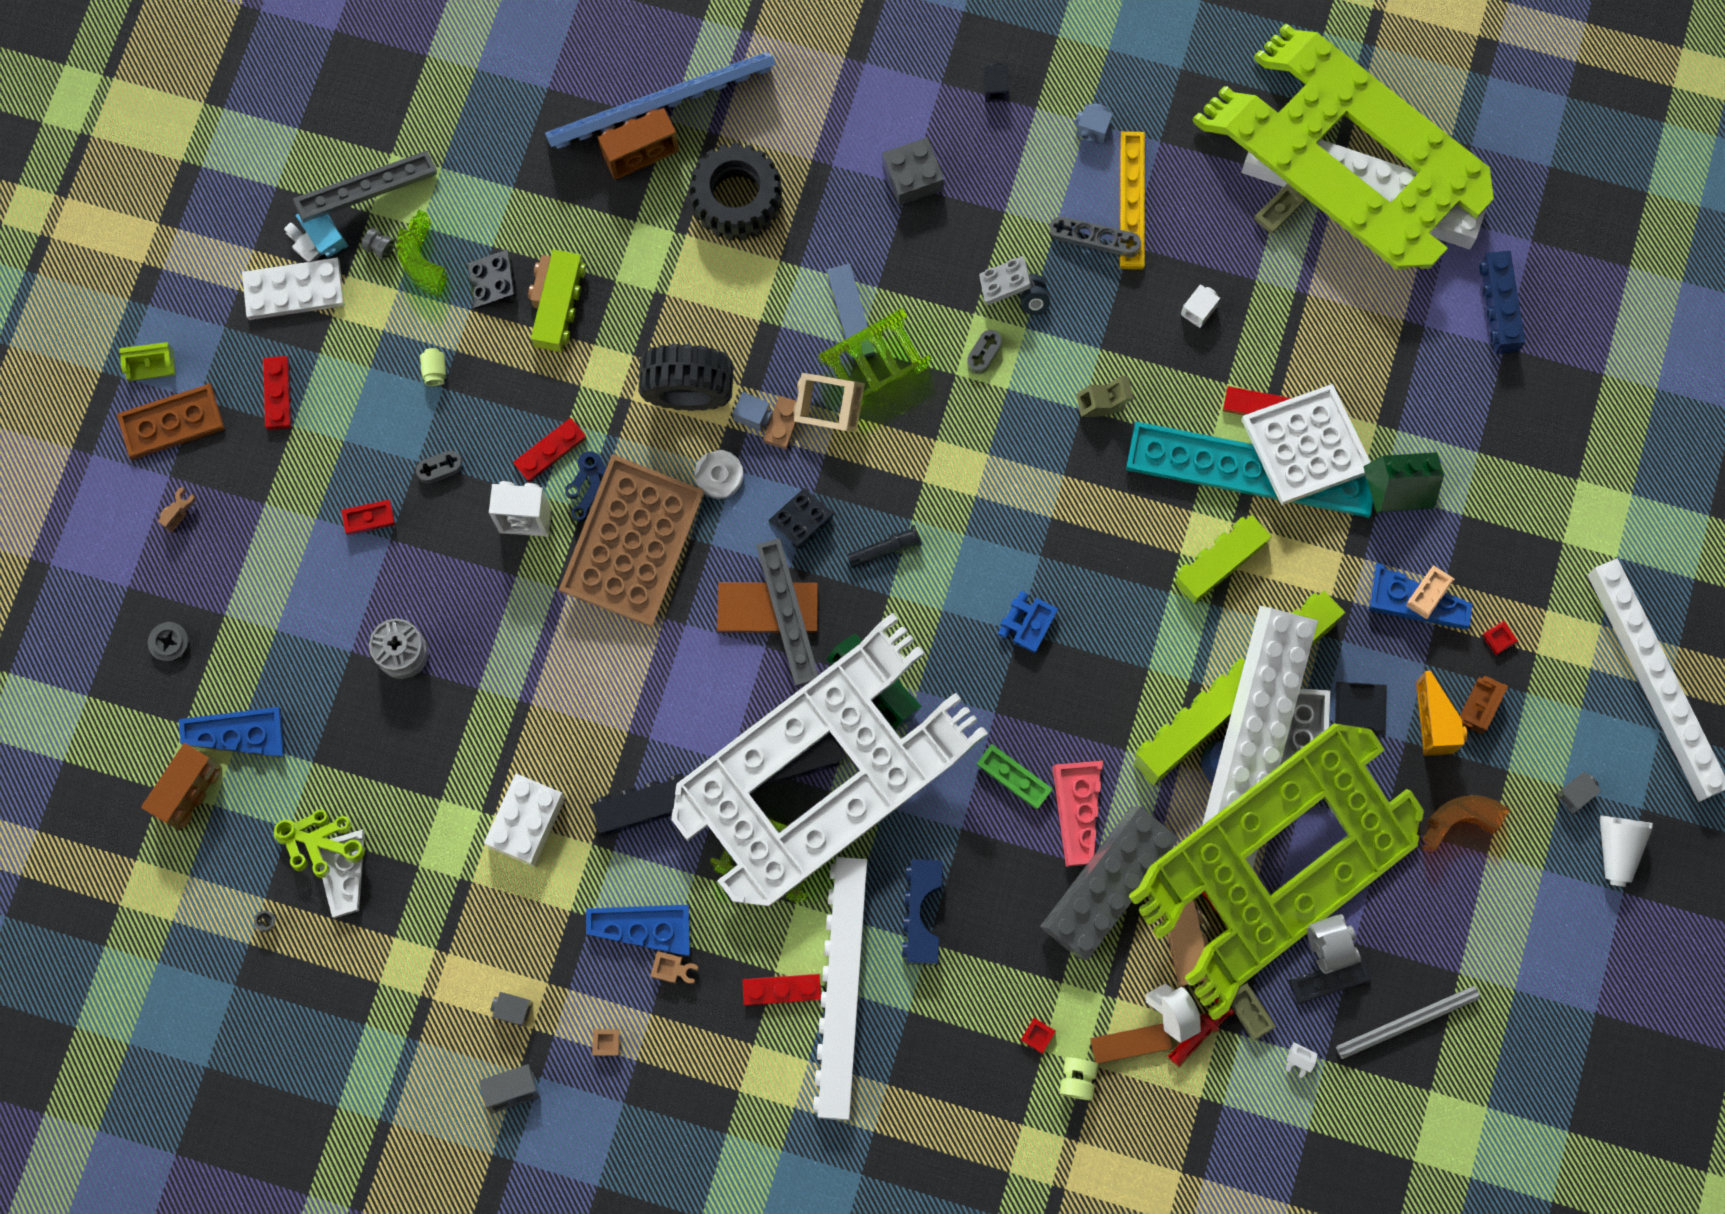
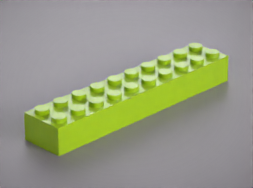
(1214, 708)

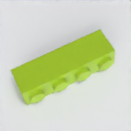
(558, 300)
(1222, 559)

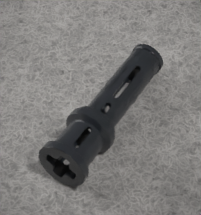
(895, 543)

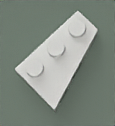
(344, 878)

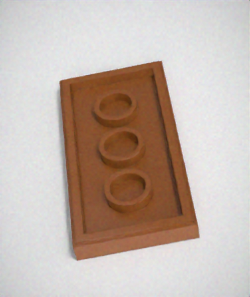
(170, 421)
(749, 608)

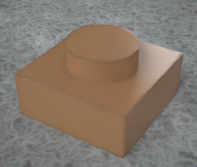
(606, 1042)

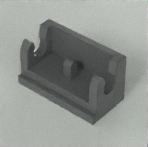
(509, 1089)

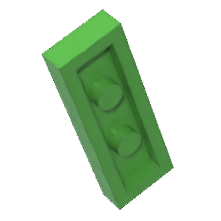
(1014, 777)

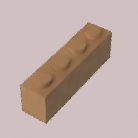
(1187, 942)

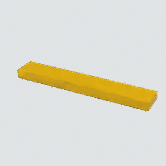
(1132, 194)

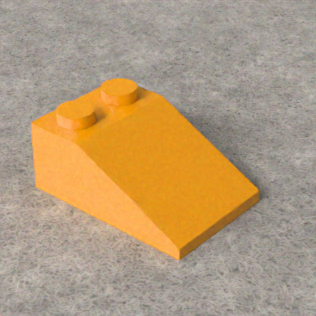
(1439, 720)

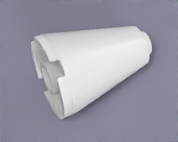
(1622, 847)

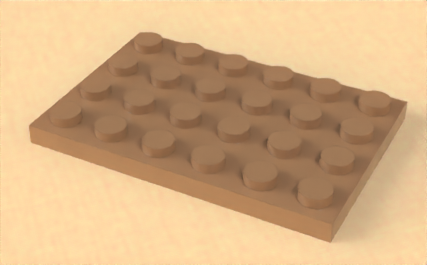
(631, 540)

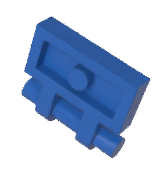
(1034, 626)

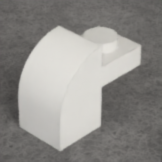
(1178, 1009)

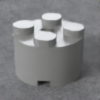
(1333, 944)

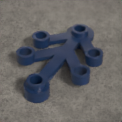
(586, 471)

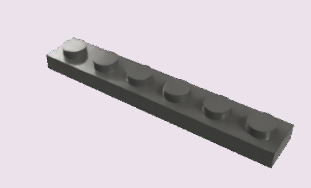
(364, 186)
(787, 612)

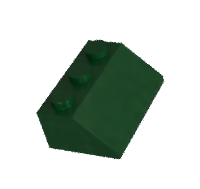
(1405, 481)

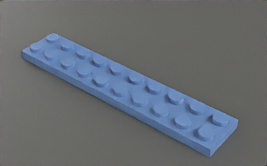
(670, 96)

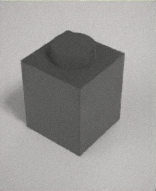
(1579, 792)
(511, 1009)

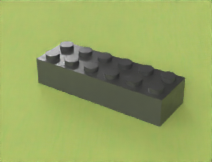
(1104, 885)

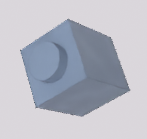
(752, 412)

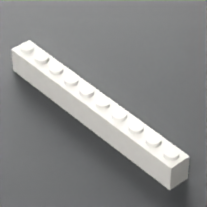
(1658, 680)
(842, 989)

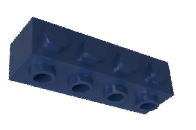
(1502, 302)

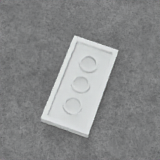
(293, 288)

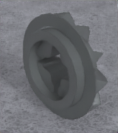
(162, 632)

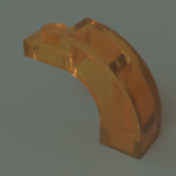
(1472, 808)

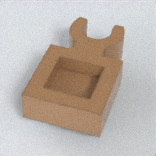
(669, 968)

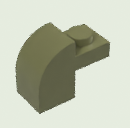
(1105, 399)

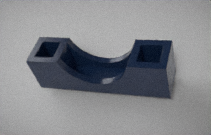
(921, 945)

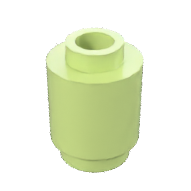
(433, 367)

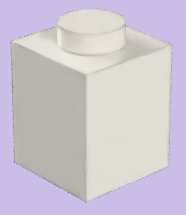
(1200, 305)

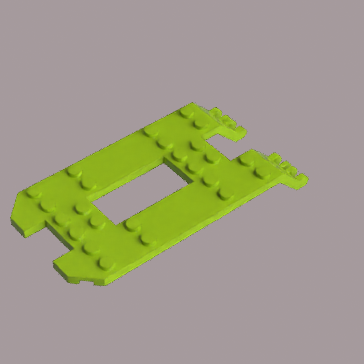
(1337, 88)
(1216, 862)

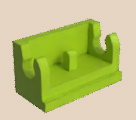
(148, 361)

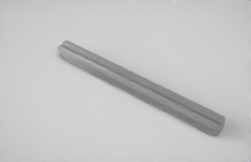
(1408, 1022)

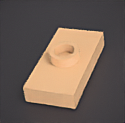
(1430, 592)

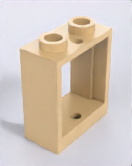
(850, 404)

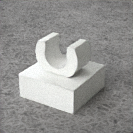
(1302, 1058)

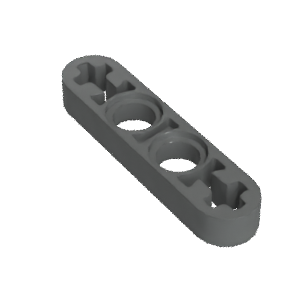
(1093, 240)

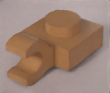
(175, 513)

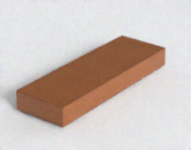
(1130, 1043)

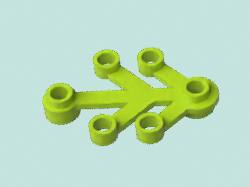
(316, 840)

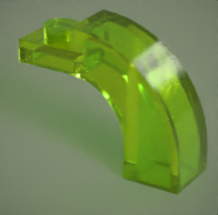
(423, 274)

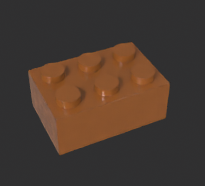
(639, 143)
(182, 787)

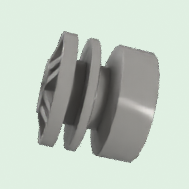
(408, 658)

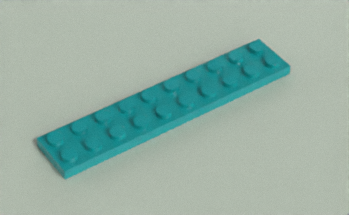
(1229, 467)

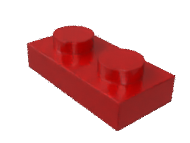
(368, 517)

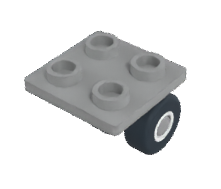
(1012, 279)

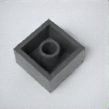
(913, 171)

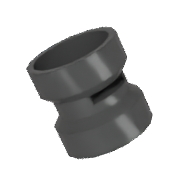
(379, 244)

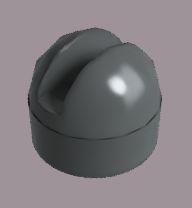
(268, 917)

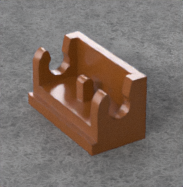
(1482, 704)

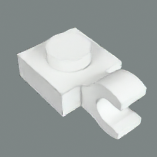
(303, 245)

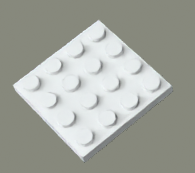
(1306, 444)

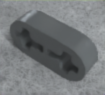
(979, 348)
(436, 462)

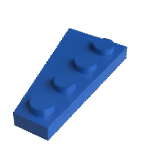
(1393, 590)
(242, 732)
(651, 927)

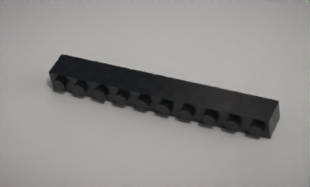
(658, 799)

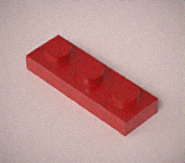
(277, 393)
(550, 450)
(782, 989)

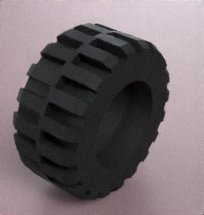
(732, 163)
(686, 377)

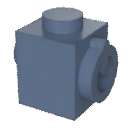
(1093, 123)

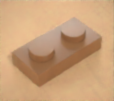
(540, 273)
(781, 424)

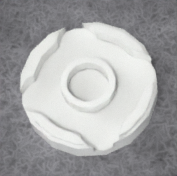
(719, 474)

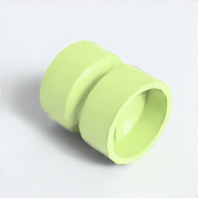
(1078, 1088)

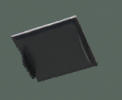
(1361, 705)

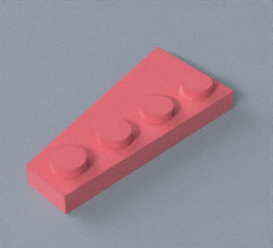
(1077, 801)

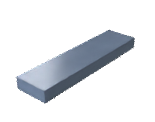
(849, 304)

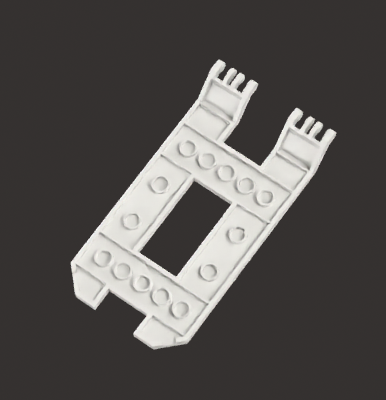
(888, 774)

